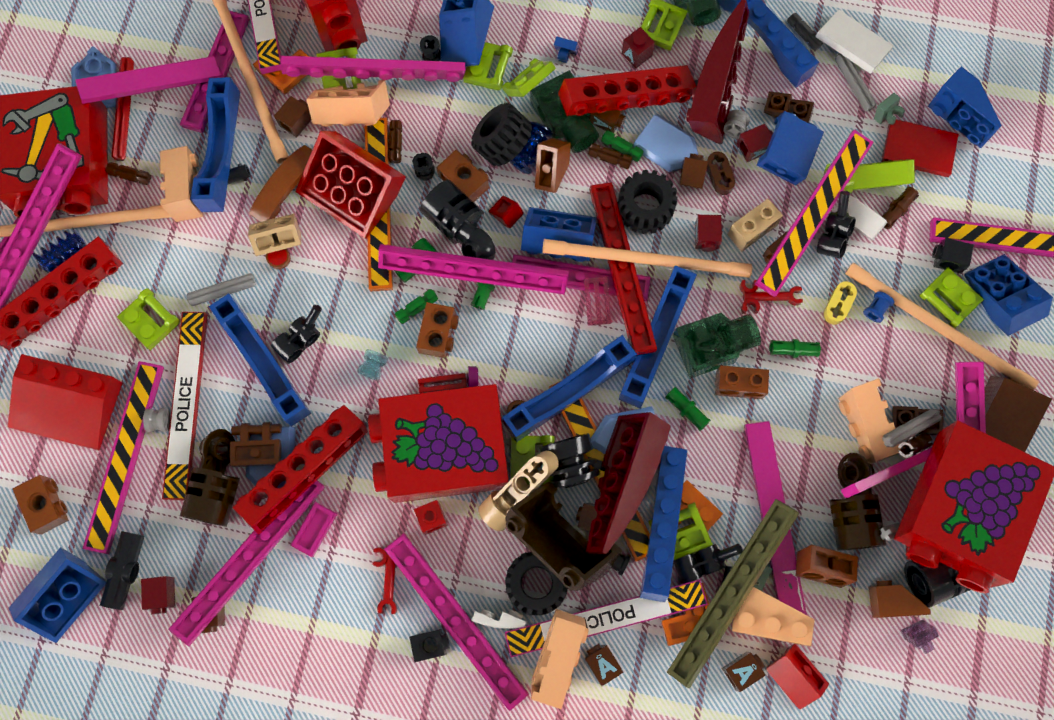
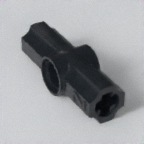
(122, 571)

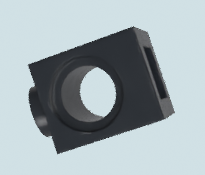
(953, 255)
(417, 645)

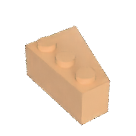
(348, 106)
(179, 170)
(868, 420)
(773, 619)
(558, 659)

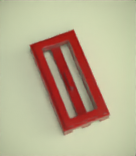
(441, 379)

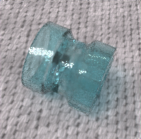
(371, 367)

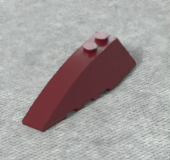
(713, 95)
(629, 469)

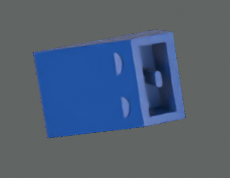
(464, 30)
(966, 107)
(1009, 294)

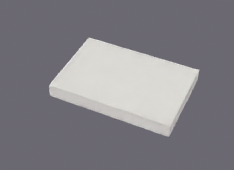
(854, 41)

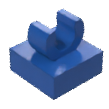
(565, 48)

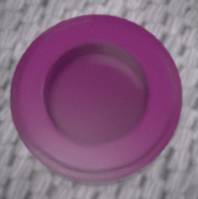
(472, 376)

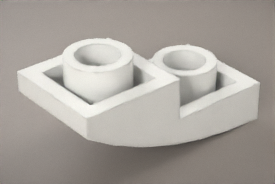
(867, 220)
(510, 620)

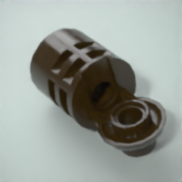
(209, 490)
(859, 517)

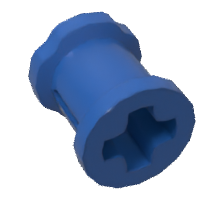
(878, 307)

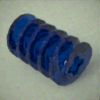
(529, 152)
(62, 251)

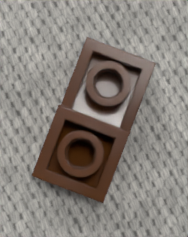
(781, 102)
(903, 414)

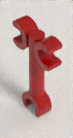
(752, 297)
(388, 581)

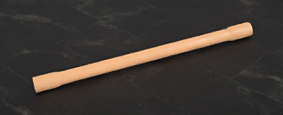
(276, 144)
(151, 212)
(563, 248)
(1016, 375)

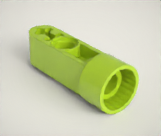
(881, 174)

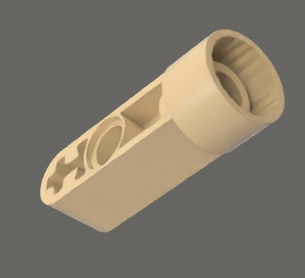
(497, 504)

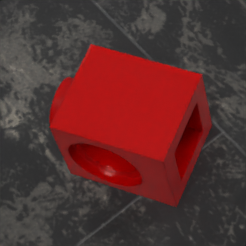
(431, 517)

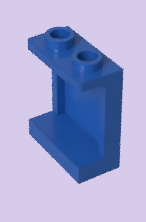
(791, 148)

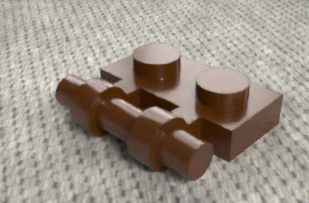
(255, 452)

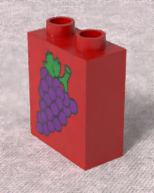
(439, 444)
(975, 507)

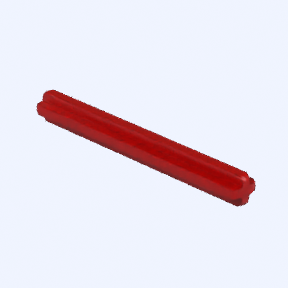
(122, 117)

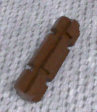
(395, 141)
(610, 156)
(128, 173)

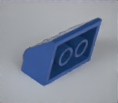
(559, 226)
(57, 595)

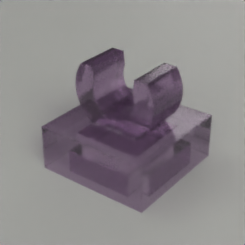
(920, 635)

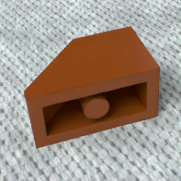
(551, 164)
(894, 601)

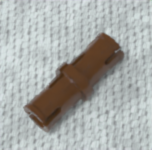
(900, 206)
(915, 445)

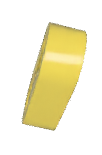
(845, 304)

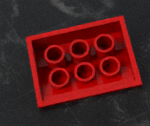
(349, 182)
(62, 401)

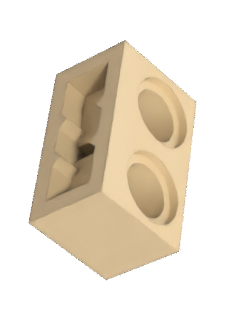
(755, 225)
(274, 234)

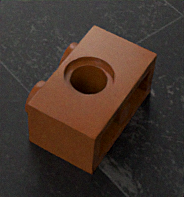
(459, 164)
(29, 498)

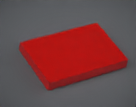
(929, 147)

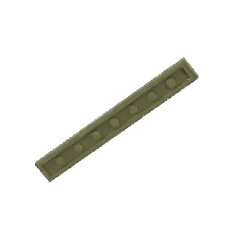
(732, 593)

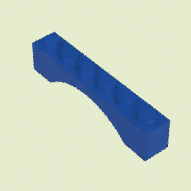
(791, 55)
(212, 180)
(662, 325)
(260, 359)
(589, 376)
(664, 525)

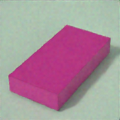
(313, 529)

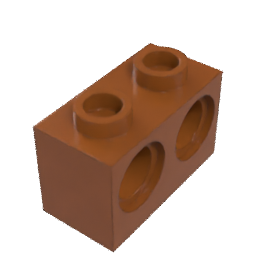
(431, 330)
(741, 382)
(826, 566)

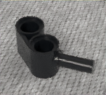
(839, 229)
(302, 336)
(704, 562)

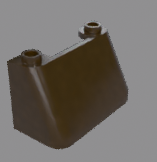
(555, 541)

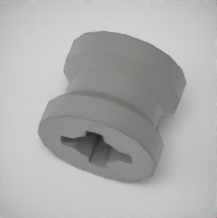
(736, 123)
(156, 420)

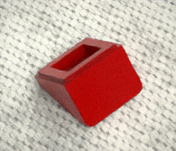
(506, 211)

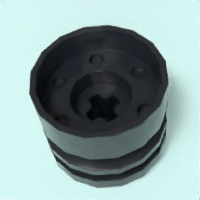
(571, 461)

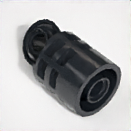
(457, 219)
(932, 584)

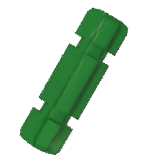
(622, 146)
(416, 306)

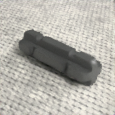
(804, 31)

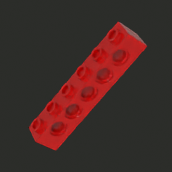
(626, 90)
(58, 280)
(300, 480)

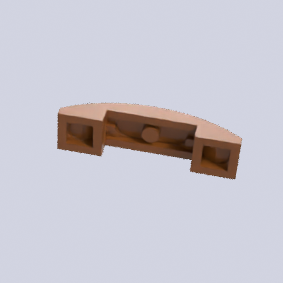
(280, 185)

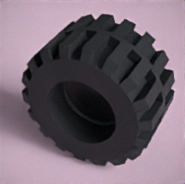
(501, 134)
(651, 185)
(520, 599)

